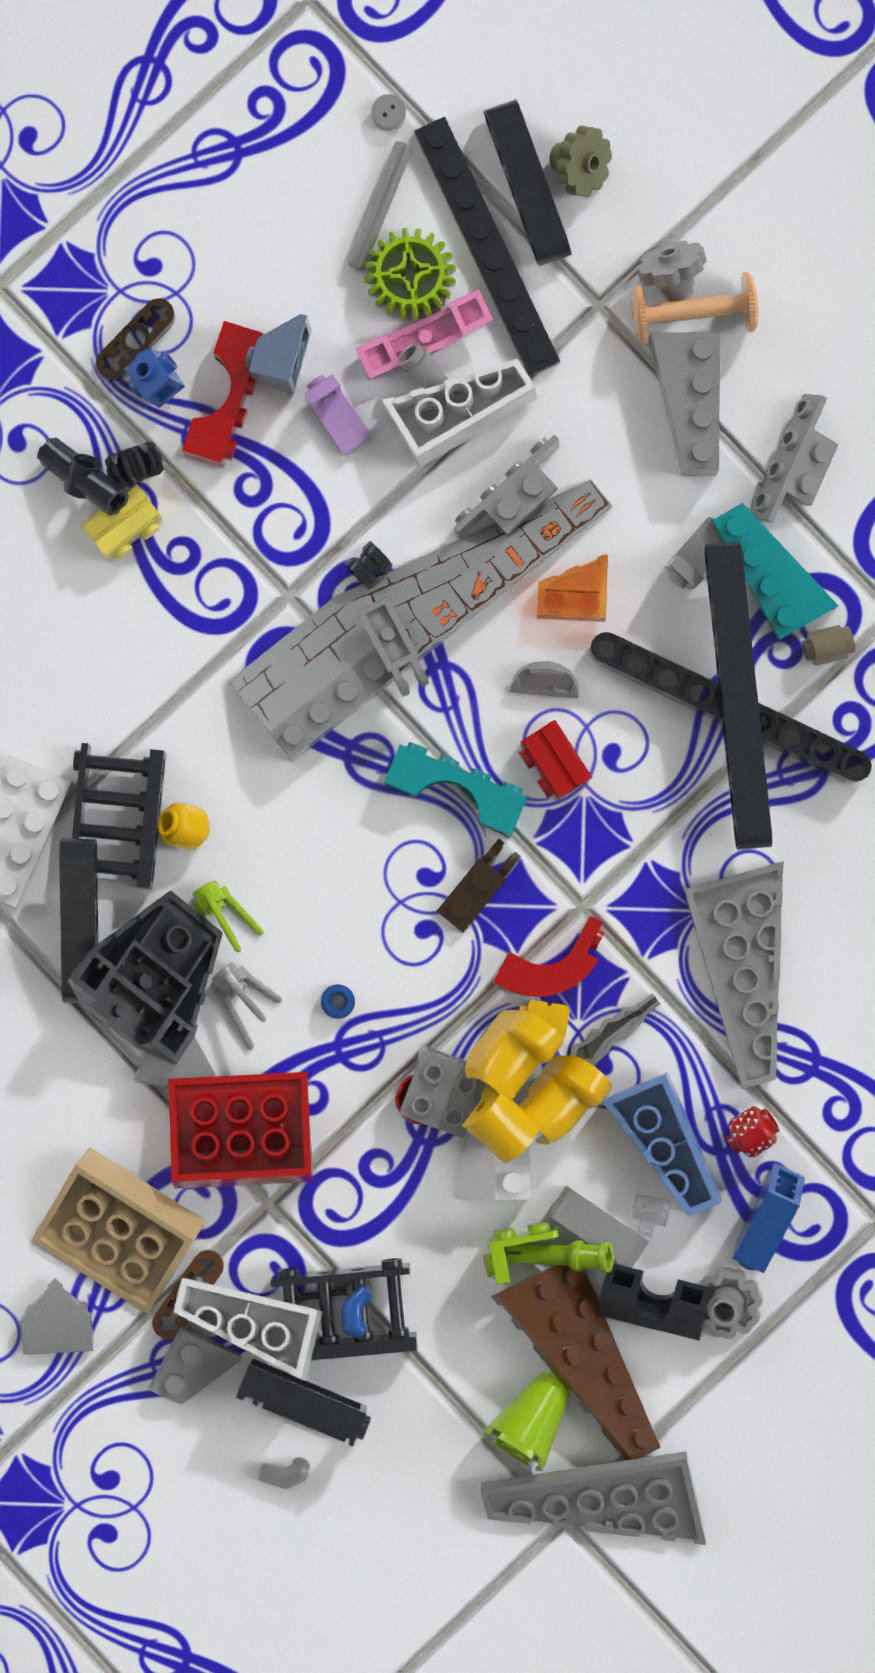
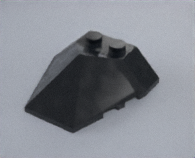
(151, 976)

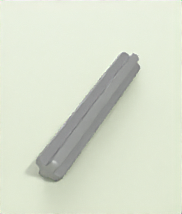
(379, 205)

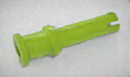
(575, 1255)

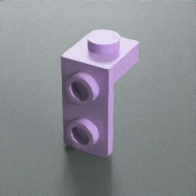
(336, 413)

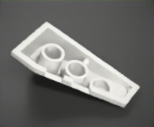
(490, 1179)

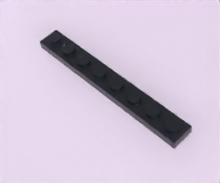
(486, 247)

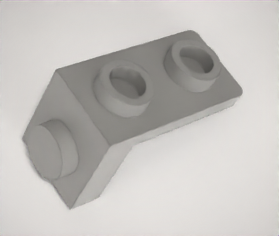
(689, 561)

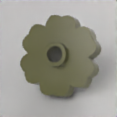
(582, 160)

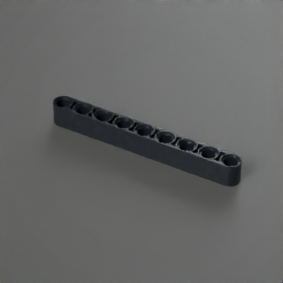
(738, 695)
(711, 707)

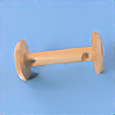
(695, 308)

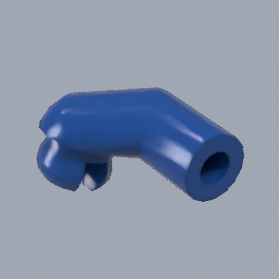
(351, 1312)

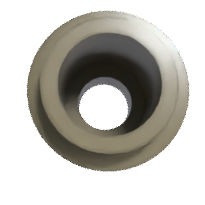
(828, 645)

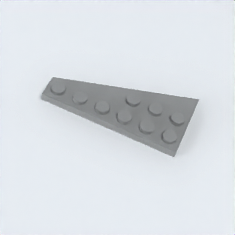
(741, 949)
(612, 1498)

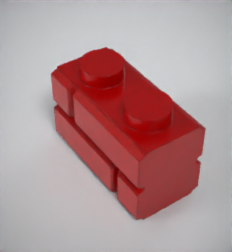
(554, 760)

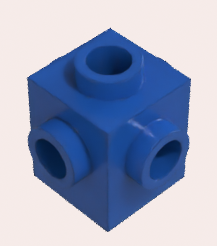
(154, 377)

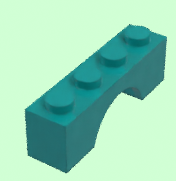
(415, 771)

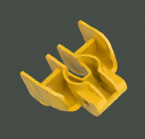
(555, 1100)

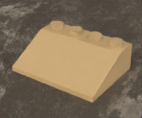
(118, 1230)

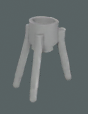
(231, 981)

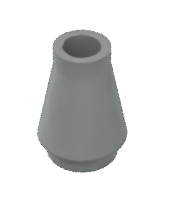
(420, 366)

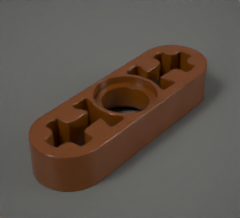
(195, 1267)

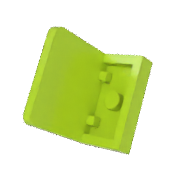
(496, 1261)

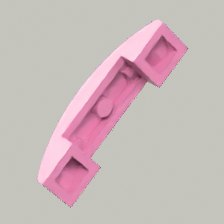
(433, 332)

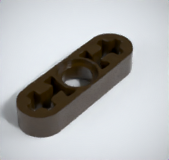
(134, 325)

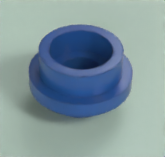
(329, 993)

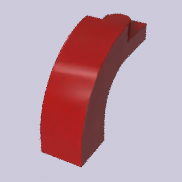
(545, 980)

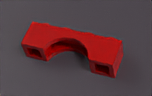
(212, 435)

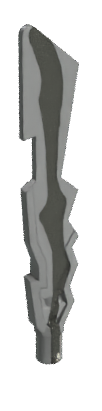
(611, 1030)

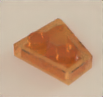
(575, 594)

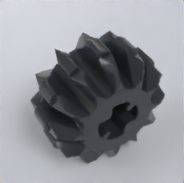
(134, 464)

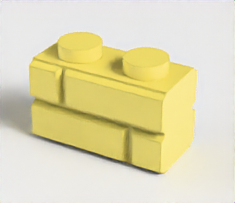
(116, 532)

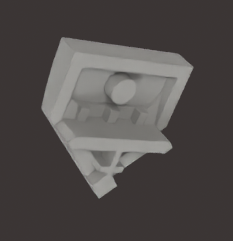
(158, 1071)
(56, 1323)

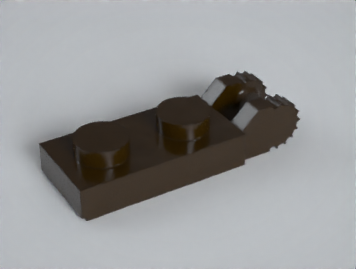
(476, 889)

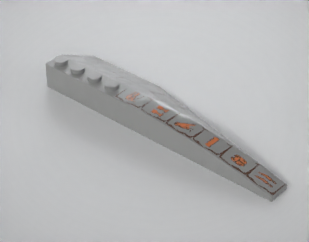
(328, 661)

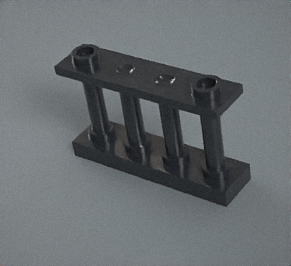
(147, 801)
(329, 1343)

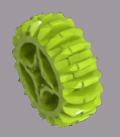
(395, 274)

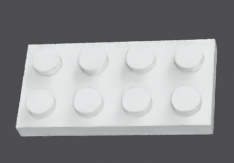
(28, 813)

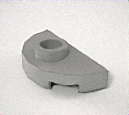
(545, 679)

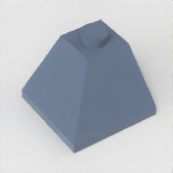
(280, 354)

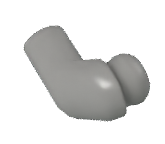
(286, 1477)

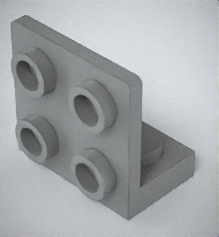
(441, 1092)

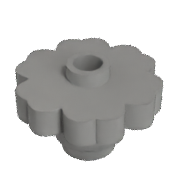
(673, 268)
(742, 1295)

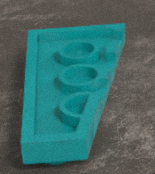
(774, 577)

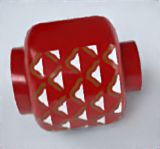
(752, 1131)

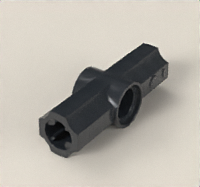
(82, 476)

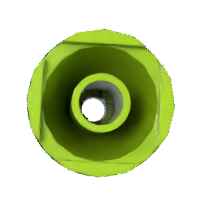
(531, 1420)

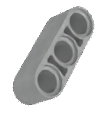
(597, 1226)

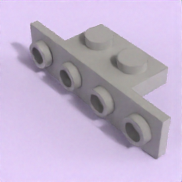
(799, 462)
(516, 496)

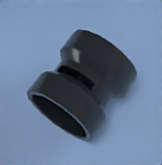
(371, 563)

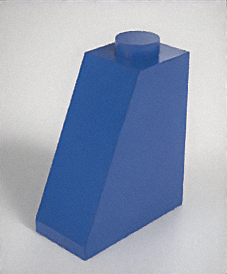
(769, 1218)

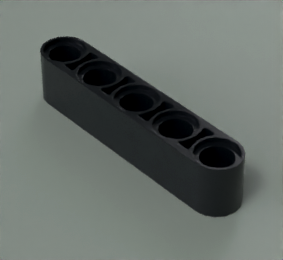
(527, 182)
(77, 906)

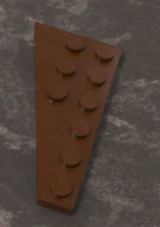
(563, 1323)

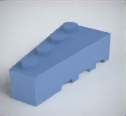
(663, 1134)

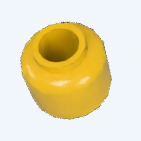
(183, 826)

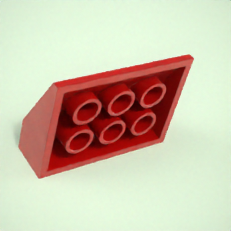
(240, 1130)

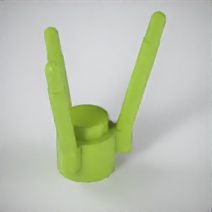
(211, 900)

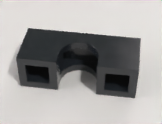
(629, 1301)

